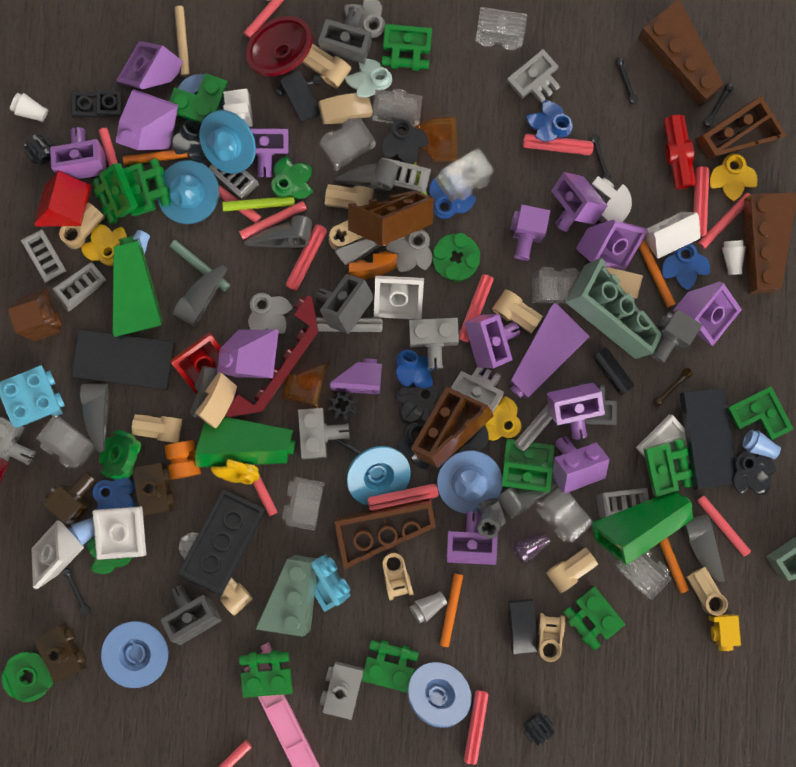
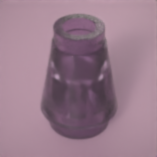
(531, 547)

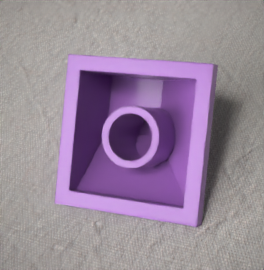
(149, 66)
(146, 122)
(612, 242)
(711, 307)
(249, 354)
(360, 378)

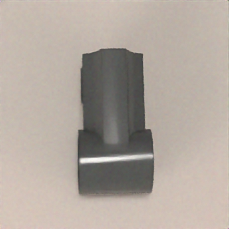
(490, 517)

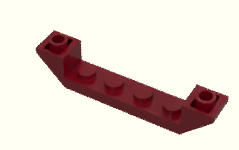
(305, 312)

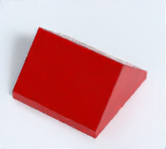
(62, 201)
(202, 353)

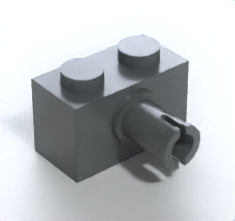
(346, 39)
(346, 303)
(677, 332)
(191, 617)

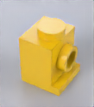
(725, 631)

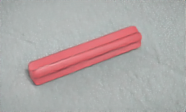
(559, 145)
(701, 197)
(306, 257)
(477, 303)
(402, 497)
(476, 727)

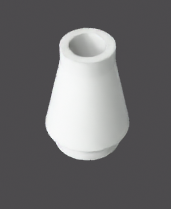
(28, 108)
(734, 256)

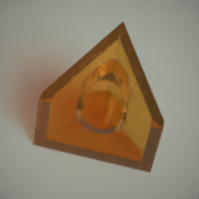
(441, 137)
(306, 385)

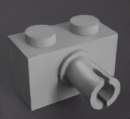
(434, 335)
(316, 433)
(8, 442)
(342, 690)

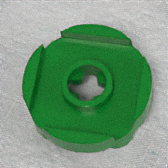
(452, 270)
(120, 466)
(21, 689)

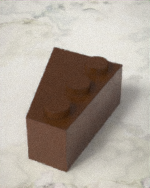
(744, 128)
(391, 219)
(35, 316)
(450, 426)

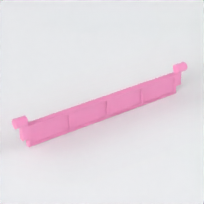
(286, 724)

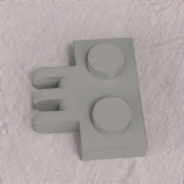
(535, 77)
(480, 387)

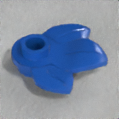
(548, 122)
(455, 207)
(685, 269)
(413, 369)
(119, 493)

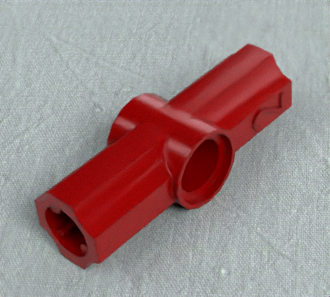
(679, 151)

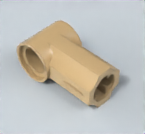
(331, 69)
(342, 196)
(91, 220)
(512, 308)
(163, 428)
(566, 573)
(706, 589)
(235, 597)

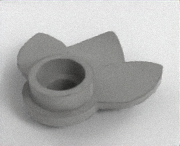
(371, 14)
(410, 254)
(270, 317)

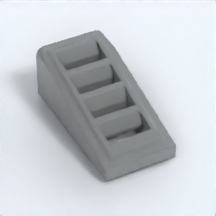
(423, 181)
(243, 193)
(355, 251)
(36, 260)
(74, 280)
(606, 509)

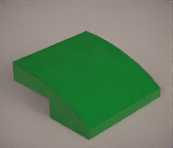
(528, 468)

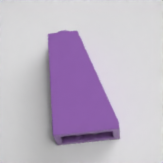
(551, 346)

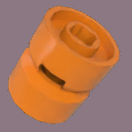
(182, 459)

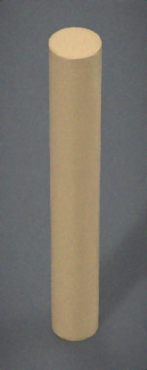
(182, 41)

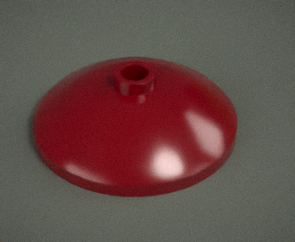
(279, 46)

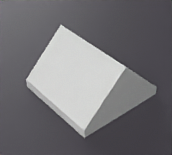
(673, 233)
(398, 297)
(53, 553)

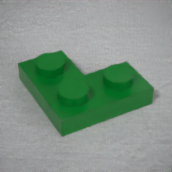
(205, 102)
(762, 407)

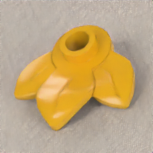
(733, 180)
(102, 243)
(504, 413)
(237, 472)

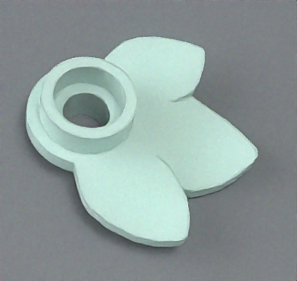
(369, 78)

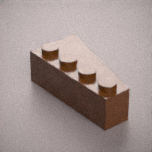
(682, 53)
(767, 238)
(375, 531)

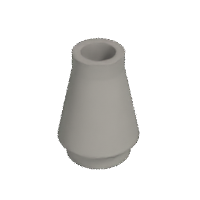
(427, 607)

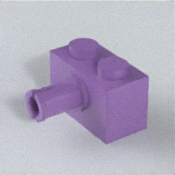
(267, 143)
(79, 158)
(578, 199)
(528, 227)
(490, 339)
(576, 405)
(578, 466)
(470, 545)

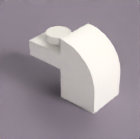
(239, 103)
(618, 201)

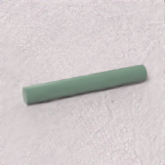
(196, 262)

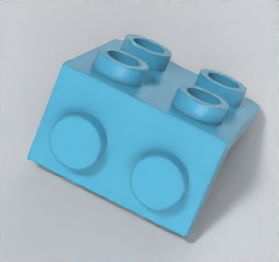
(30, 396)
(329, 588)

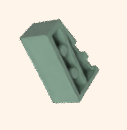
(292, 599)

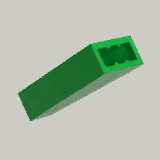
(133, 291)
(243, 443)
(642, 526)

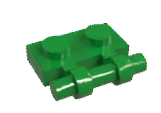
(406, 39)
(139, 184)
(114, 193)
(661, 467)
(600, 614)
(387, 673)
(269, 681)

